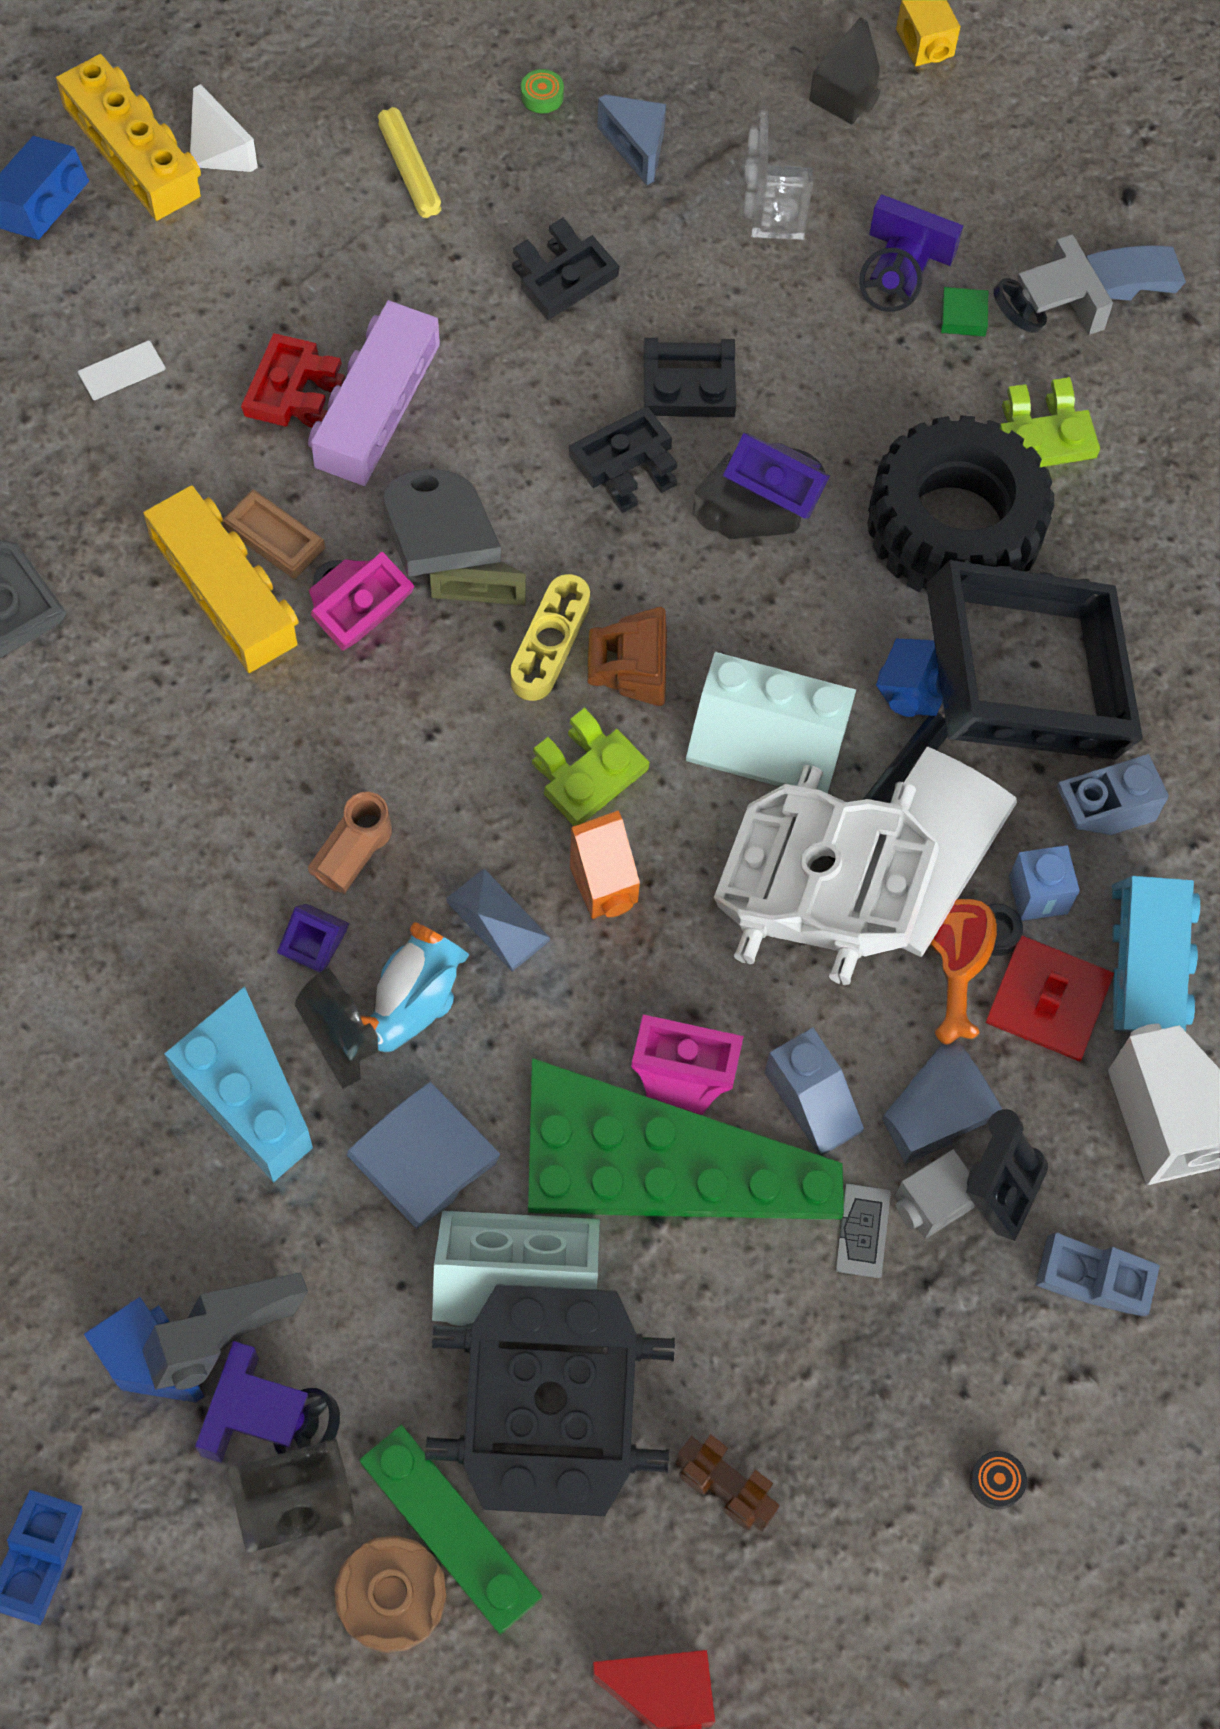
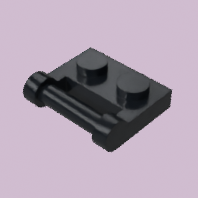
(690, 390)
(1006, 1187)

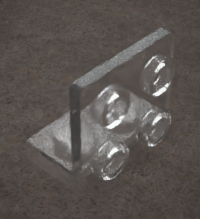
(778, 193)

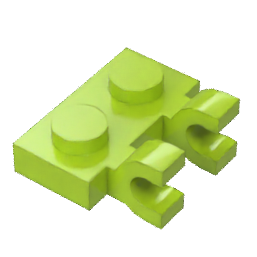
(1057, 438)
(596, 777)

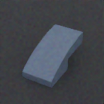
(1136, 269)
(1097, 1276)

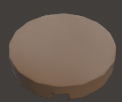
(390, 1594)

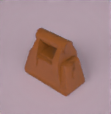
(641, 656)

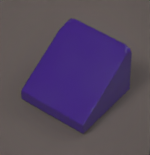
(312, 937)

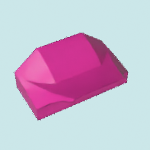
(358, 598)
(685, 1062)

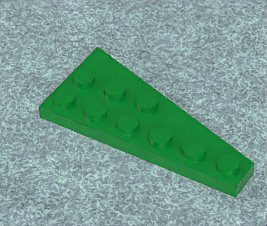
(637, 1156)

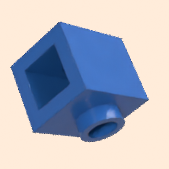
(911, 678)

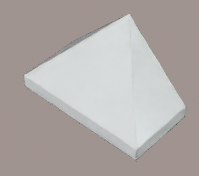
(217, 137)

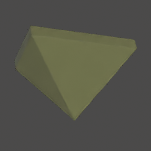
(481, 583)

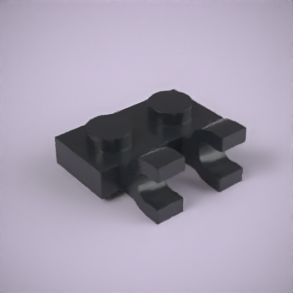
(569, 277)
(621, 447)

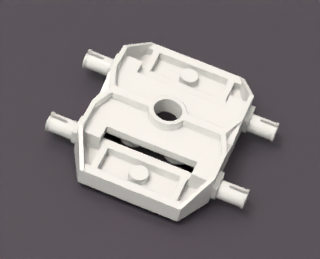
(777, 895)

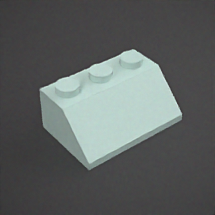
(768, 722)
(508, 1249)

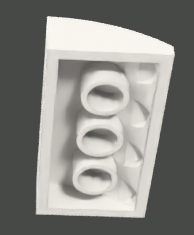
(964, 817)

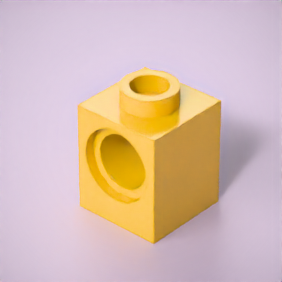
(928, 30)

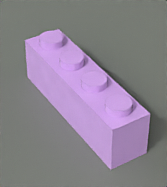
(374, 393)

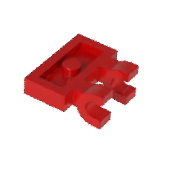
(281, 377)

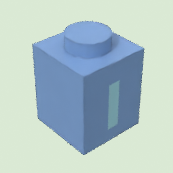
(1044, 883)

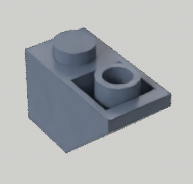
(1115, 796)

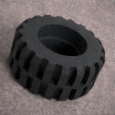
(968, 458)

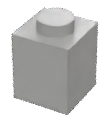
(935, 1195)

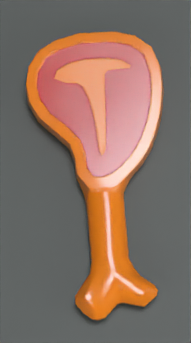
(965, 947)

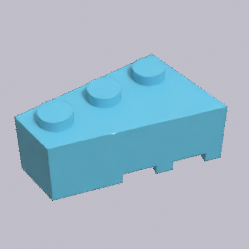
(1154, 952)
(242, 1086)

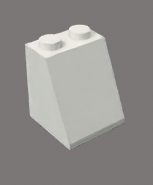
(1168, 1102)

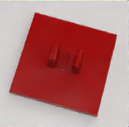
(1050, 998)

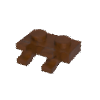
(744, 1498)

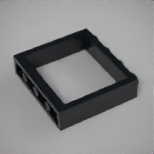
(972, 720)

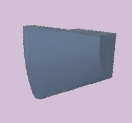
(940, 1104)

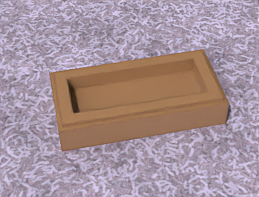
(274, 534)

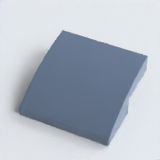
(423, 1155)

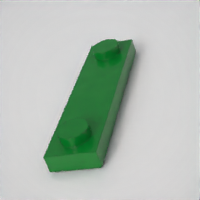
(450, 1530)

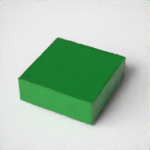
(964, 311)

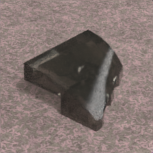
(336, 1026)

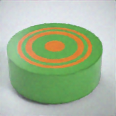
(542, 91)

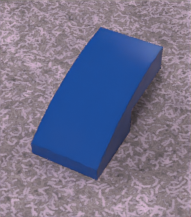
(37, 1555)

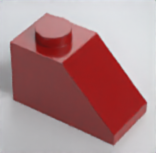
(661, 1689)

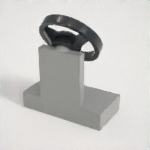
(1061, 281)

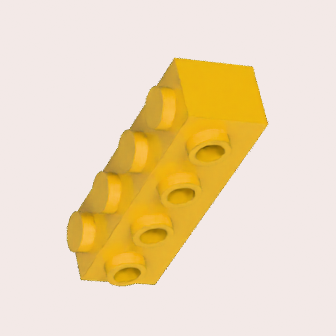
(129, 136)

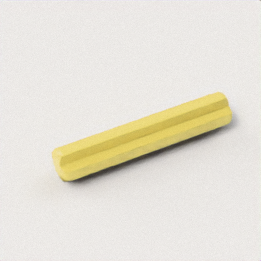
(409, 162)

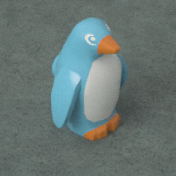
(414, 987)

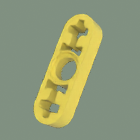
(552, 656)

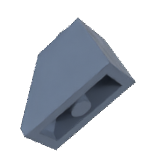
(814, 1091)

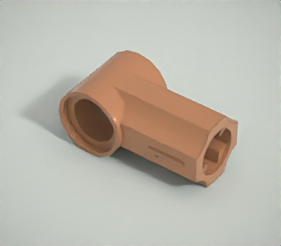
(351, 845)

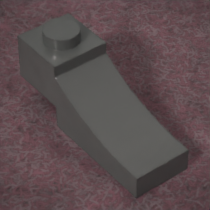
(188, 1348)

